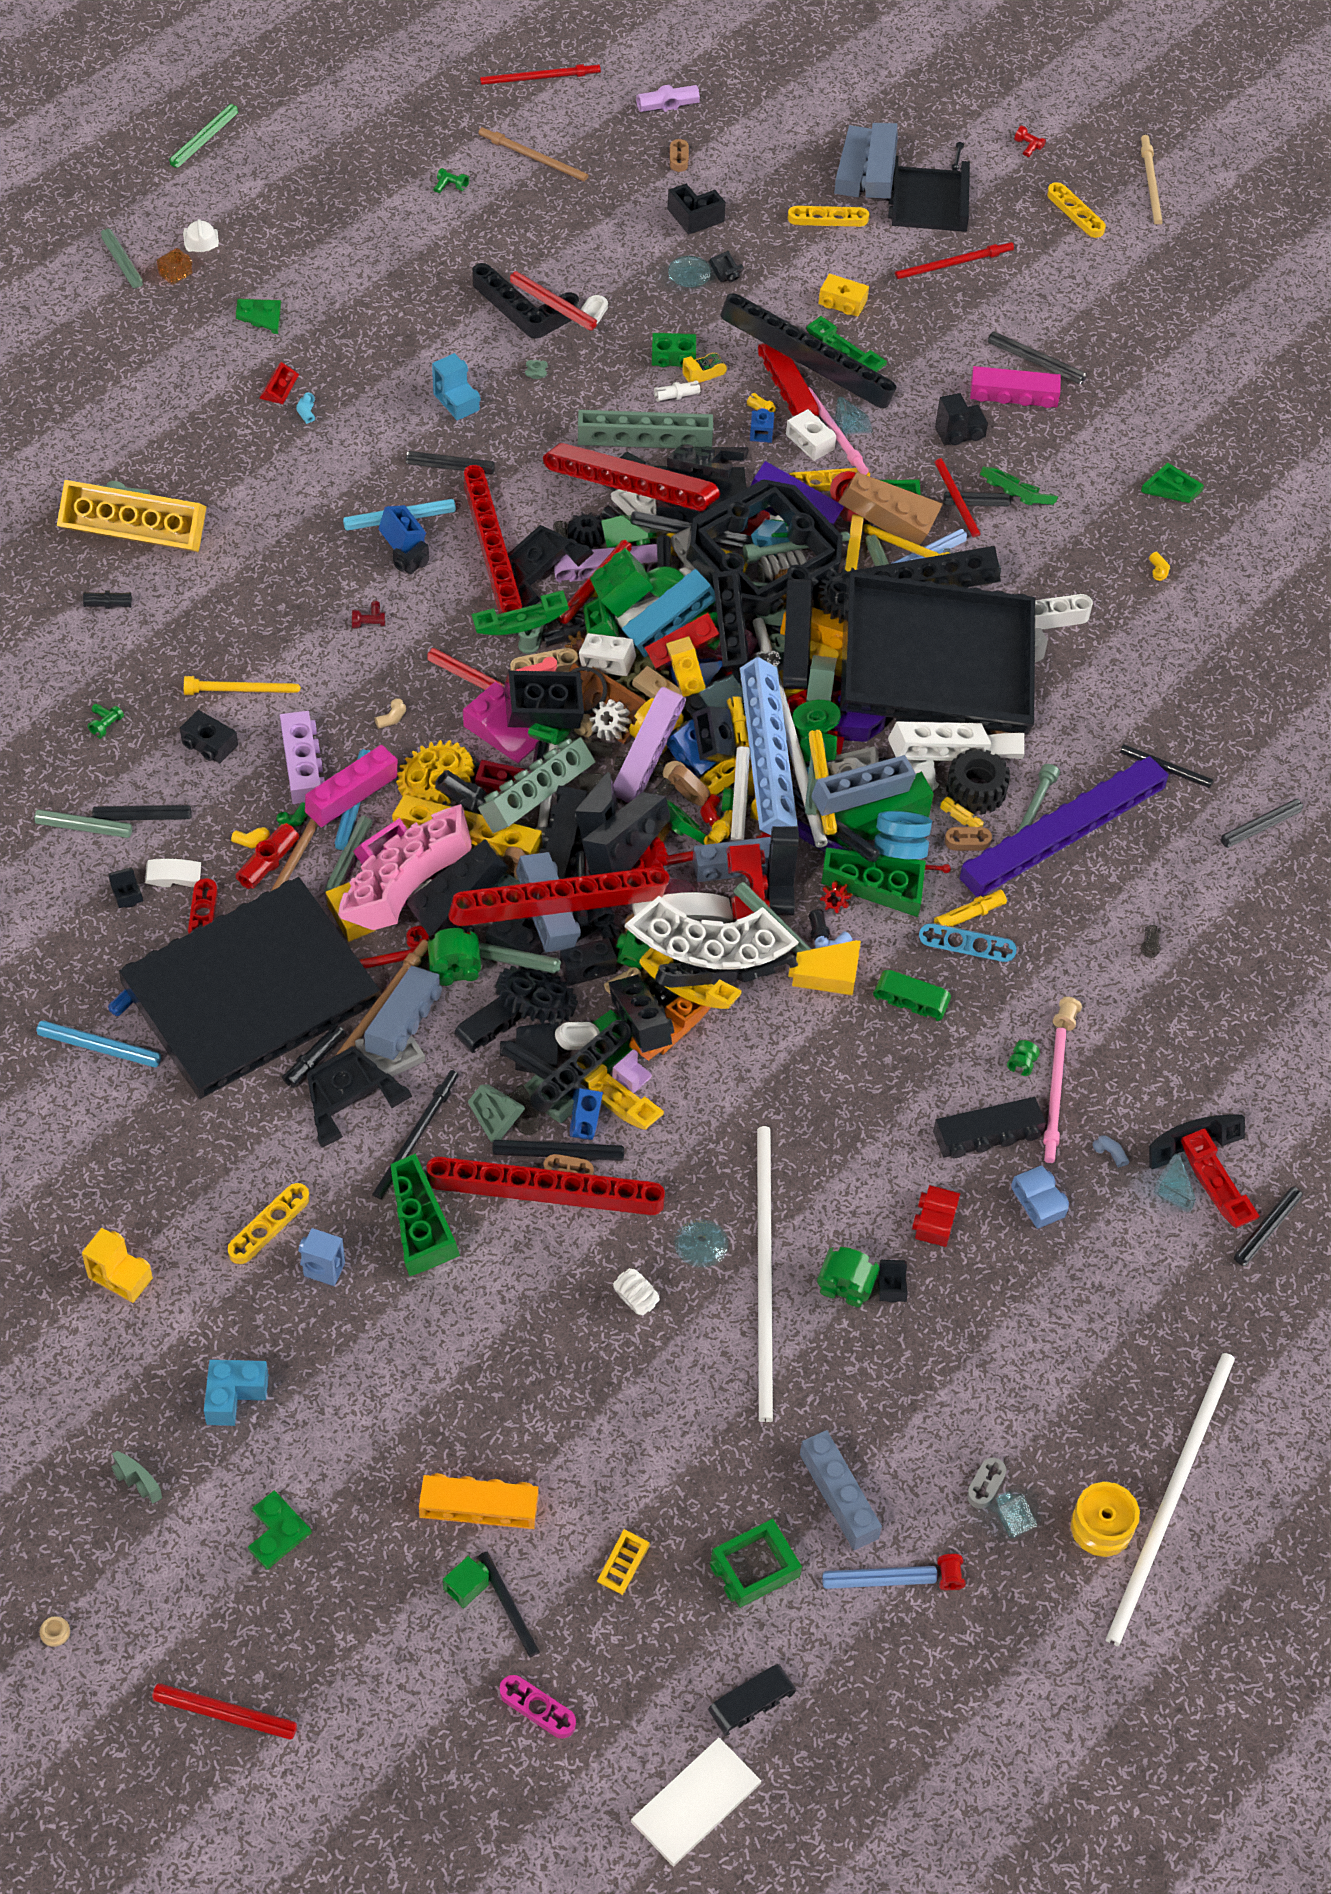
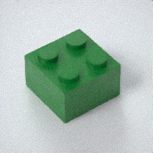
(621, 582)

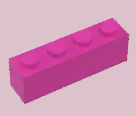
(1015, 386)
(351, 785)

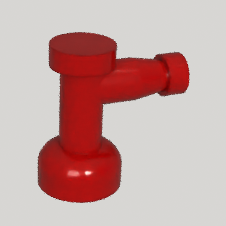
(1034, 142)

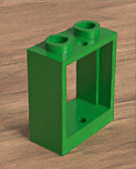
(780, 1548)

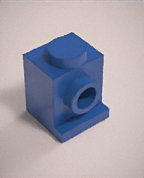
(762, 421)

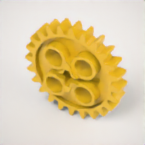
(425, 767)

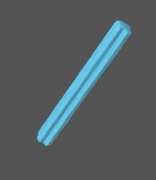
(417, 511)

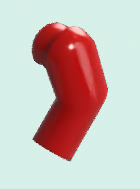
(708, 810)

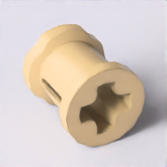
(1067, 1013)

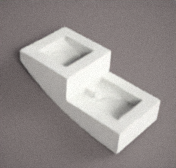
(1007, 745)
(168, 871)

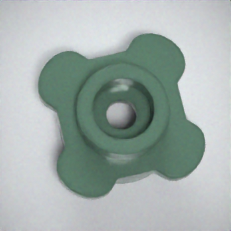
(536, 369)

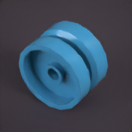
(903, 834)

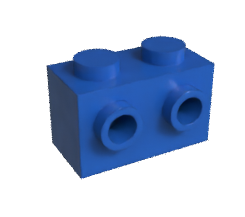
(401, 528)
(684, 748)

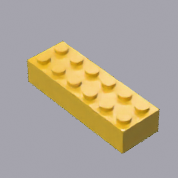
(131, 516)

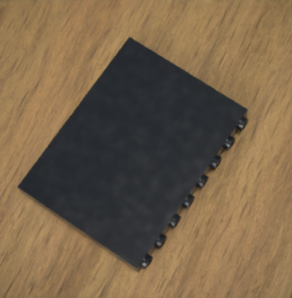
(938, 653)
(249, 987)

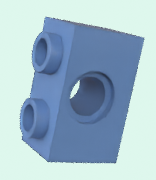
(322, 1256)

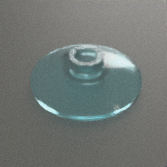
(689, 271)
(697, 1252)

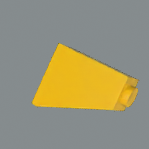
(827, 968)

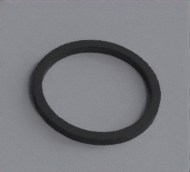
(603, 683)

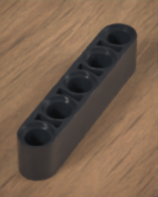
(797, 634)
(573, 1073)

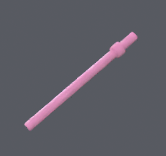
(853, 456)
(1051, 1135)

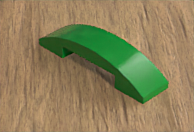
(826, 332)
(522, 619)
(548, 734)

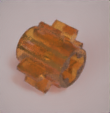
(574, 641)

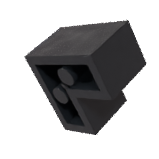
(695, 211)
(959, 422)
(515, 935)

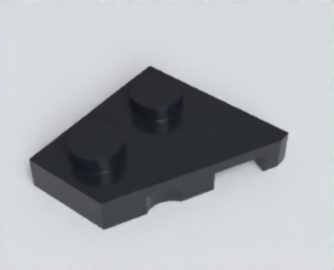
(765, 969)

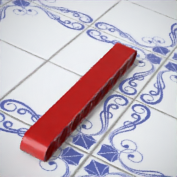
(631, 476)
(491, 540)
(557, 896)
(558, 1181)

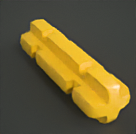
(960, 813)

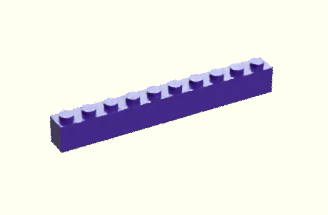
(1063, 826)

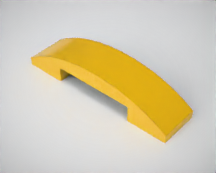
(716, 996)
(622, 1101)

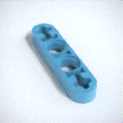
(967, 944)

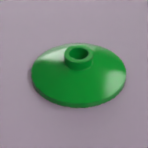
(816, 715)

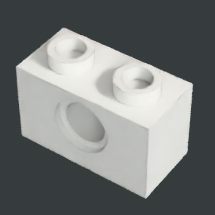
(811, 434)

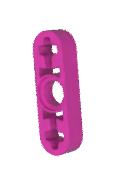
(536, 1694)

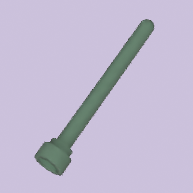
(752, 552)
(1047, 776)

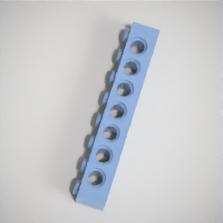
(768, 745)

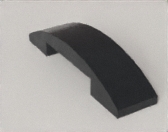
(1221, 1128)

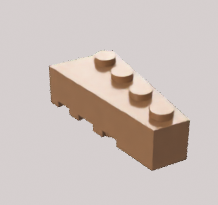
(891, 507)

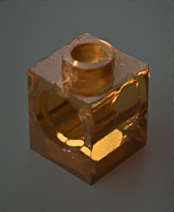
(174, 266)

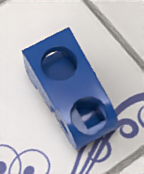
(585, 1113)

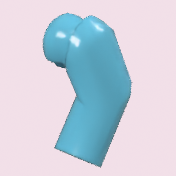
(304, 407)

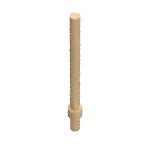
(1147, 153)

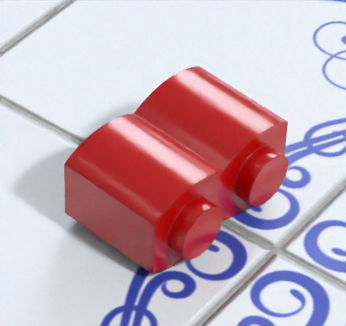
(936, 1216)

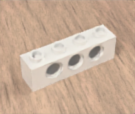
(937, 740)

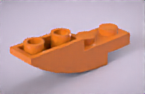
(684, 1016)

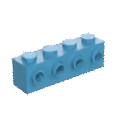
(670, 611)

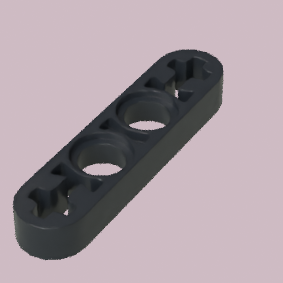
(686, 974)

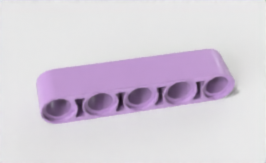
(568, 570)
(648, 744)

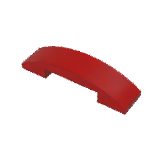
(1215, 1180)

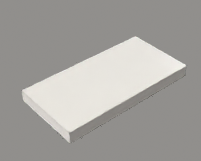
(695, 1801)

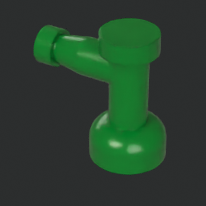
(445, 177)
(108, 716)

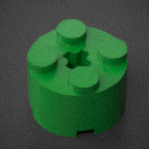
(454, 956)
(847, 1275)

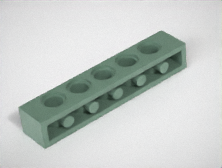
(644, 429)
(536, 784)

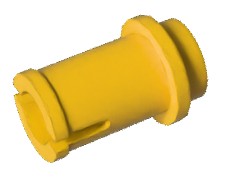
(758, 403)

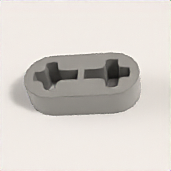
(981, 1480)

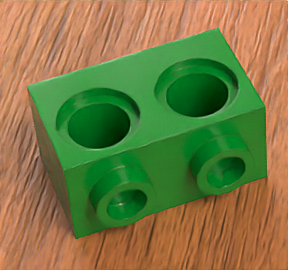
(671, 348)

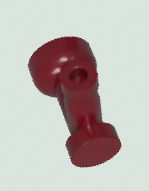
(375, 618)

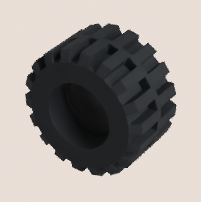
(975, 795)

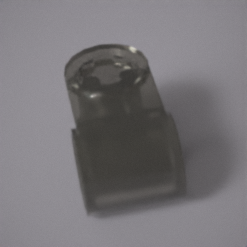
(525, 1127)

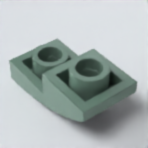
(134, 1473)

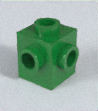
(631, 950)

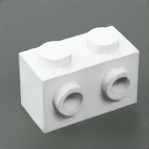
(608, 654)

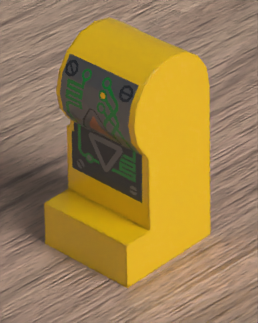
(703, 368)

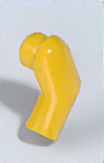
(1161, 566)
(252, 838)

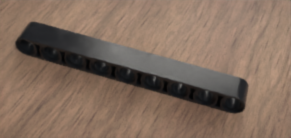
(808, 350)

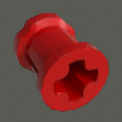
(951, 1572)

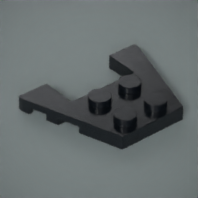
(706, 458)
(537, 555)
(343, 1082)

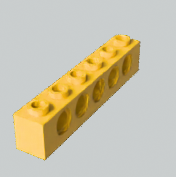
(418, 810)

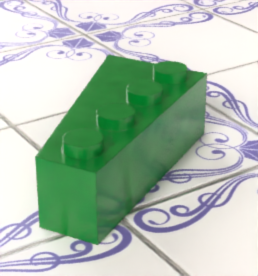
(863, 818)
(887, 881)
(420, 1219)

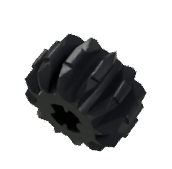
(586, 530)

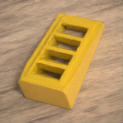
(634, 1540)

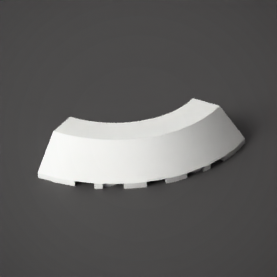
(711, 943)

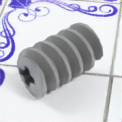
(771, 565)

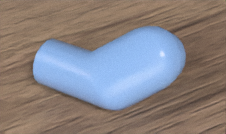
(823, 942)

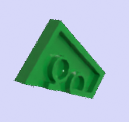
(1028, 493)

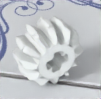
(605, 713)
(636, 1291)

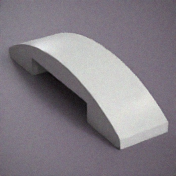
(696, 906)

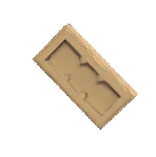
(650, 683)

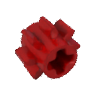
(840, 891)

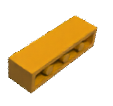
(823, 629)
(478, 1501)

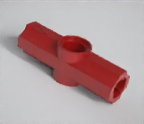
(267, 856)

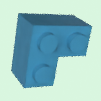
(452, 388)
(232, 1382)

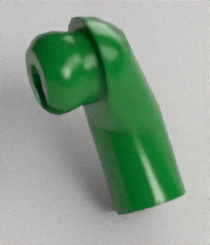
(294, 819)

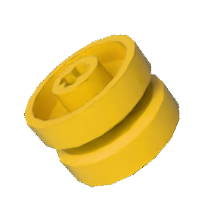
(1105, 1519)

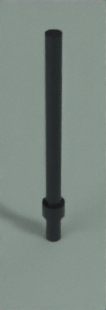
(440, 1095)

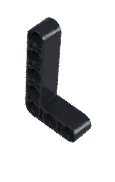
(526, 316)

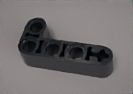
(782, 869)

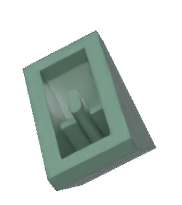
(821, 678)

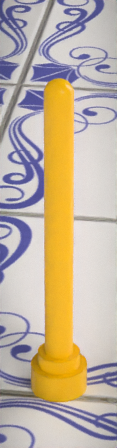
(900, 542)
(193, 686)

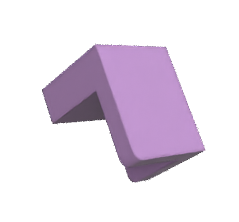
(630, 1072)

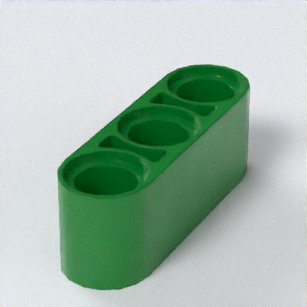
(912, 994)

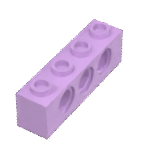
(301, 754)

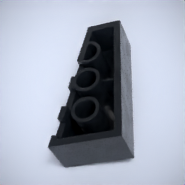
(563, 834)
(626, 834)
(473, 871)

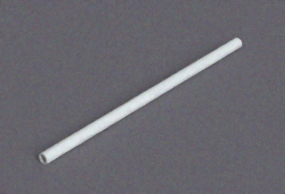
(792, 739)
(764, 1275)
(1170, 1500)

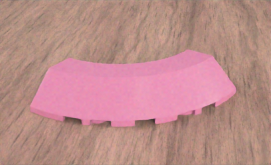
(407, 862)

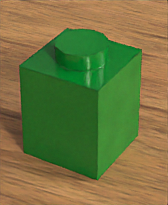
(466, 1581)

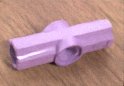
(668, 98)

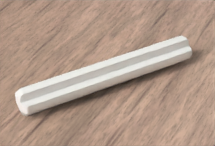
(740, 793)

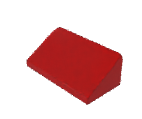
(279, 384)

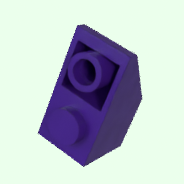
(859, 726)

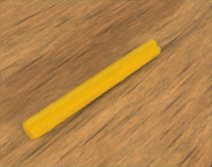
(821, 771)

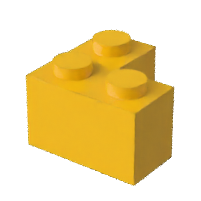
(113, 1267)

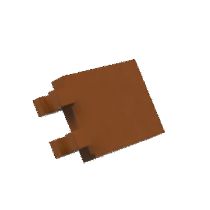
(592, 692)

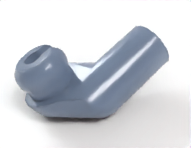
(1114, 1148)

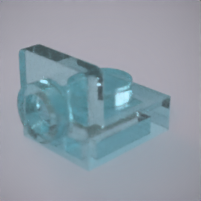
(1014, 1513)

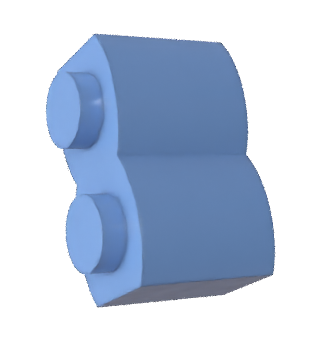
(1040, 1196)

